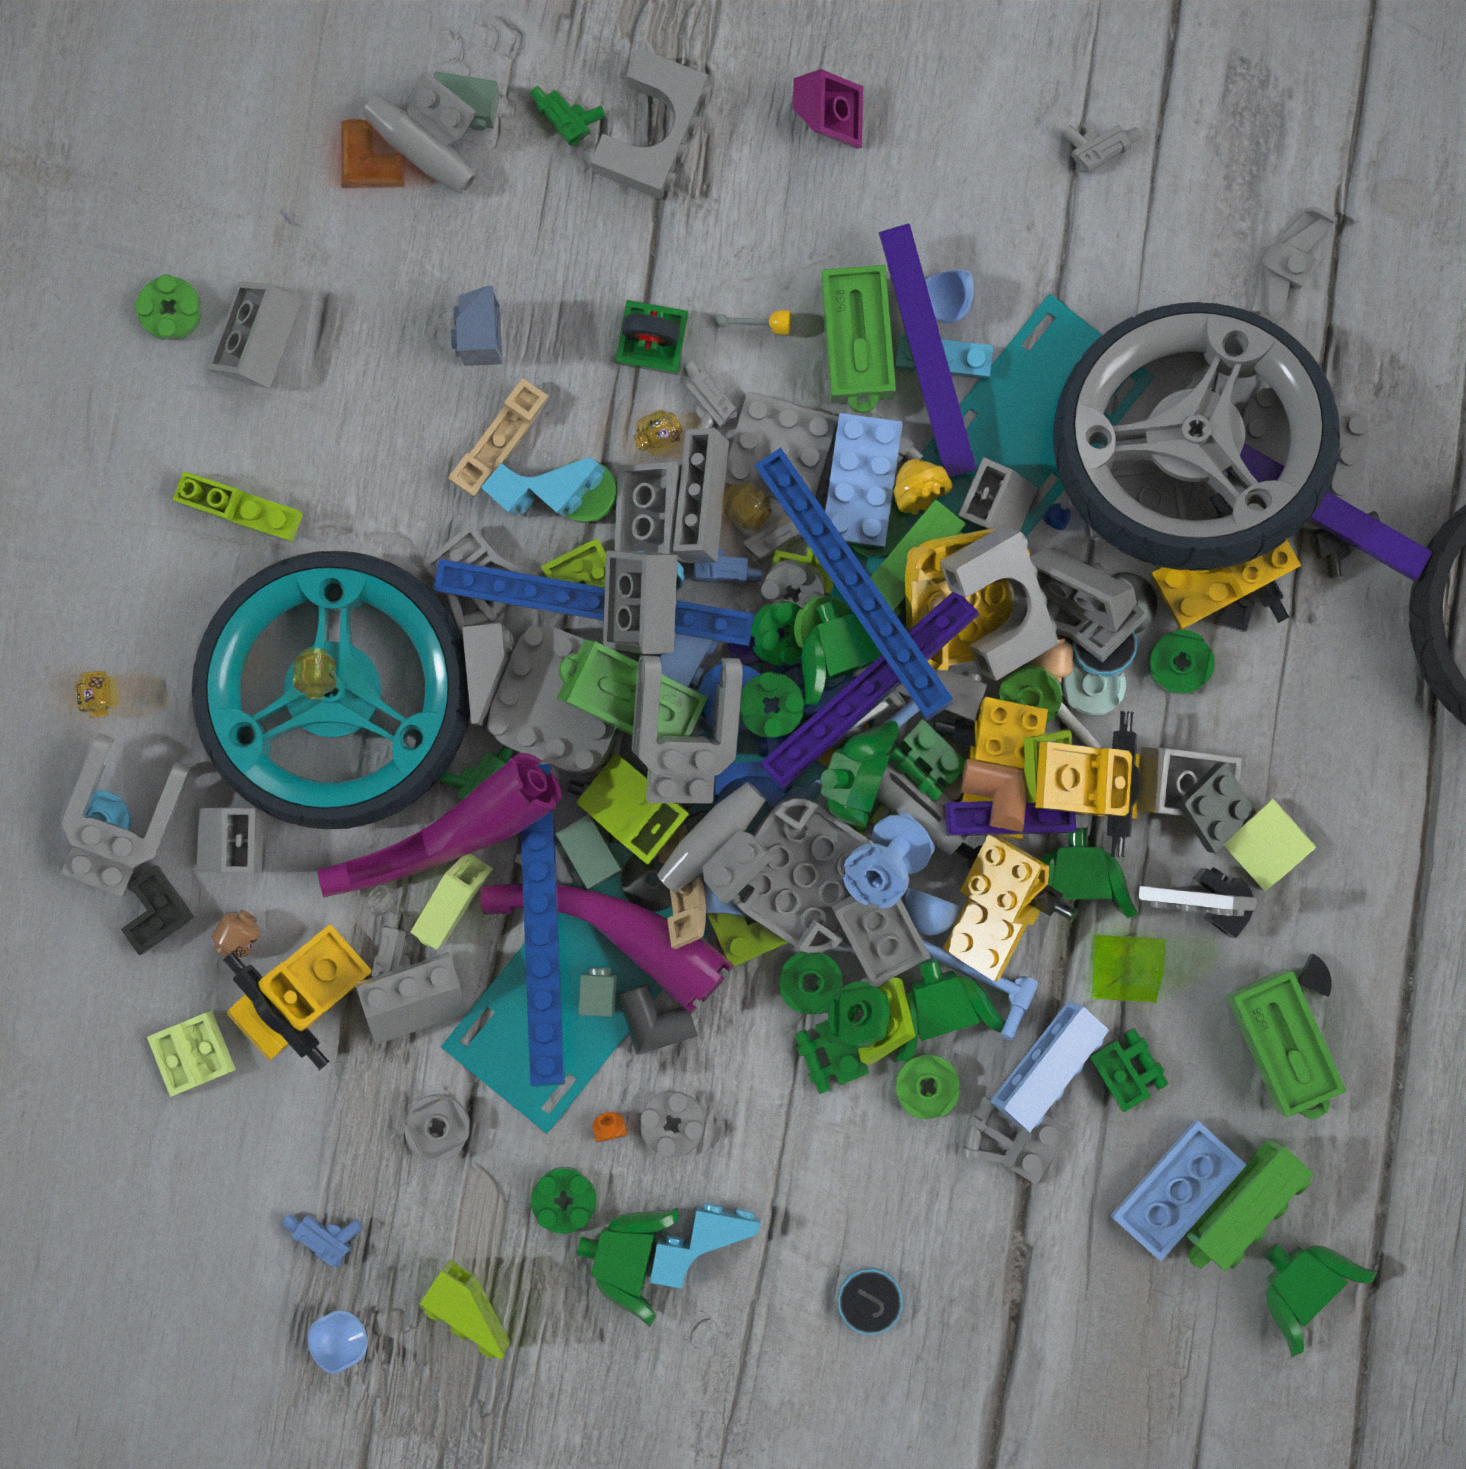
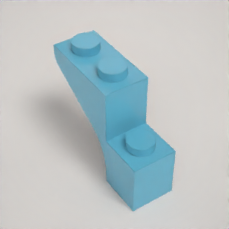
(558, 488)
(710, 1231)

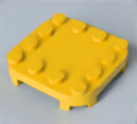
(928, 587)

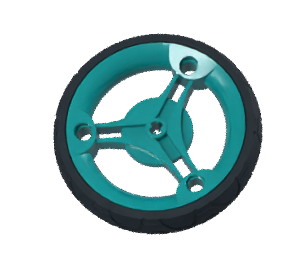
(249, 766)

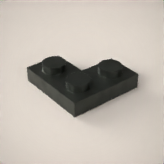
(164, 912)

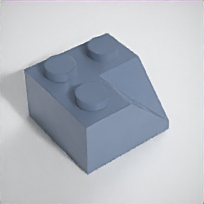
(478, 328)

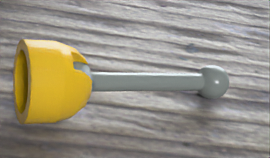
(778, 321)

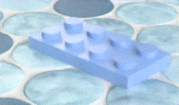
(863, 478)
(1178, 1190)

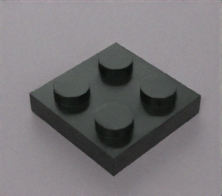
(1216, 807)

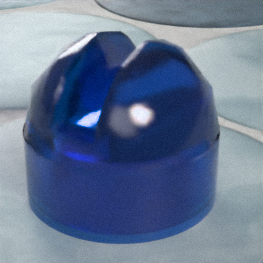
(1057, 517)

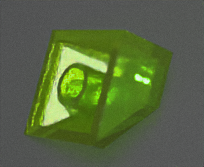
(1127, 968)

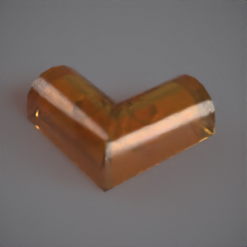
(363, 168)

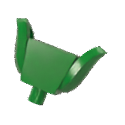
(834, 650)
(857, 774)
(1088, 873)
(945, 1004)
(624, 1258)
(1305, 1285)

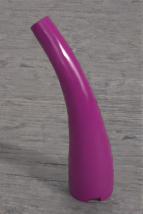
(491, 813)
(639, 933)

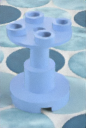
(881, 870)

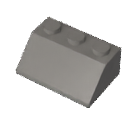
(255, 333)
(647, 507)
(1084, 588)
(640, 601)
(411, 998)

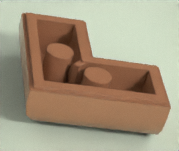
(1004, 785)

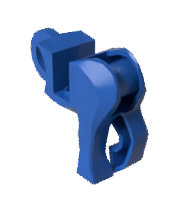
(739, 773)

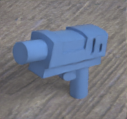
(725, 569)
(327, 1242)

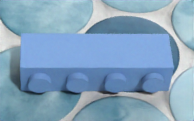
(686, 661)
(1049, 1066)

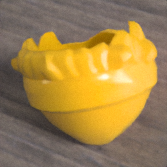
(919, 485)

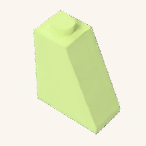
(451, 900)

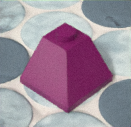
(830, 106)

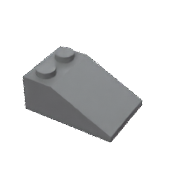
(486, 659)
(1171, 773)

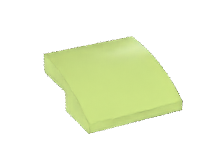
(1269, 845)
(191, 1053)

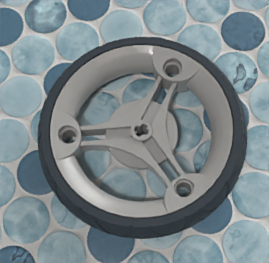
(1214, 332)

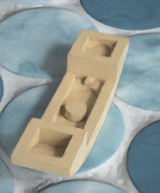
(500, 438)
(687, 904)

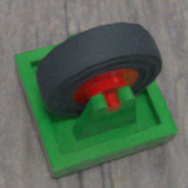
(651, 337)

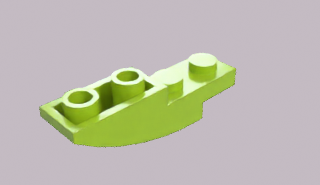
(237, 507)

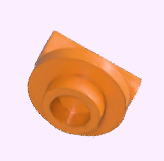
(609, 1126)

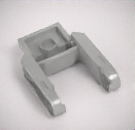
(685, 766)
(106, 852)

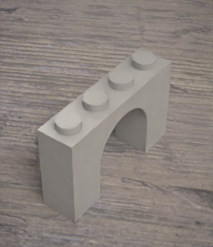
(653, 167)
(1029, 627)

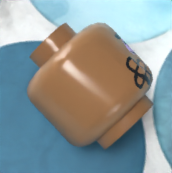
(236, 933)

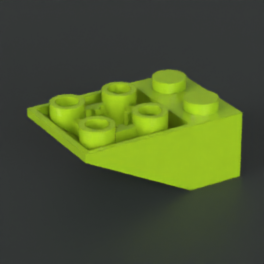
(621, 807)
(463, 1305)

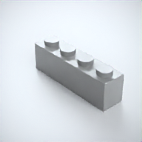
(701, 495)
(963, 688)

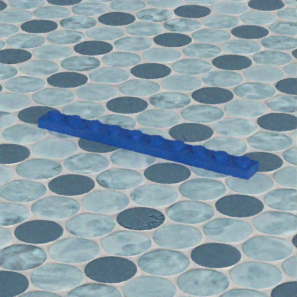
(855, 584)
(581, 600)
(542, 951)

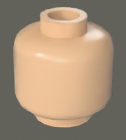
(1057, 659)

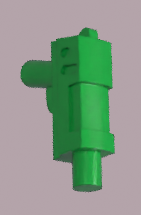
(568, 121)
(470, 778)

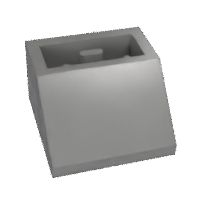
(996, 498)
(230, 840)

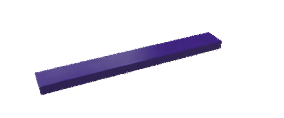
(927, 350)
(1350, 523)
(864, 693)

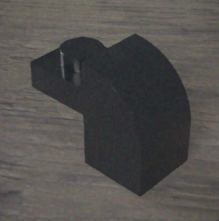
(1216, 883)

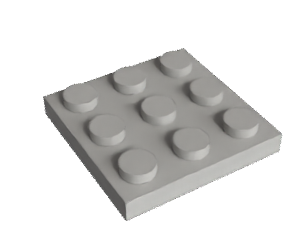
(772, 424)

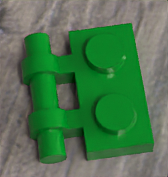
(933, 755)
(843, 1059)
(1119, 1074)

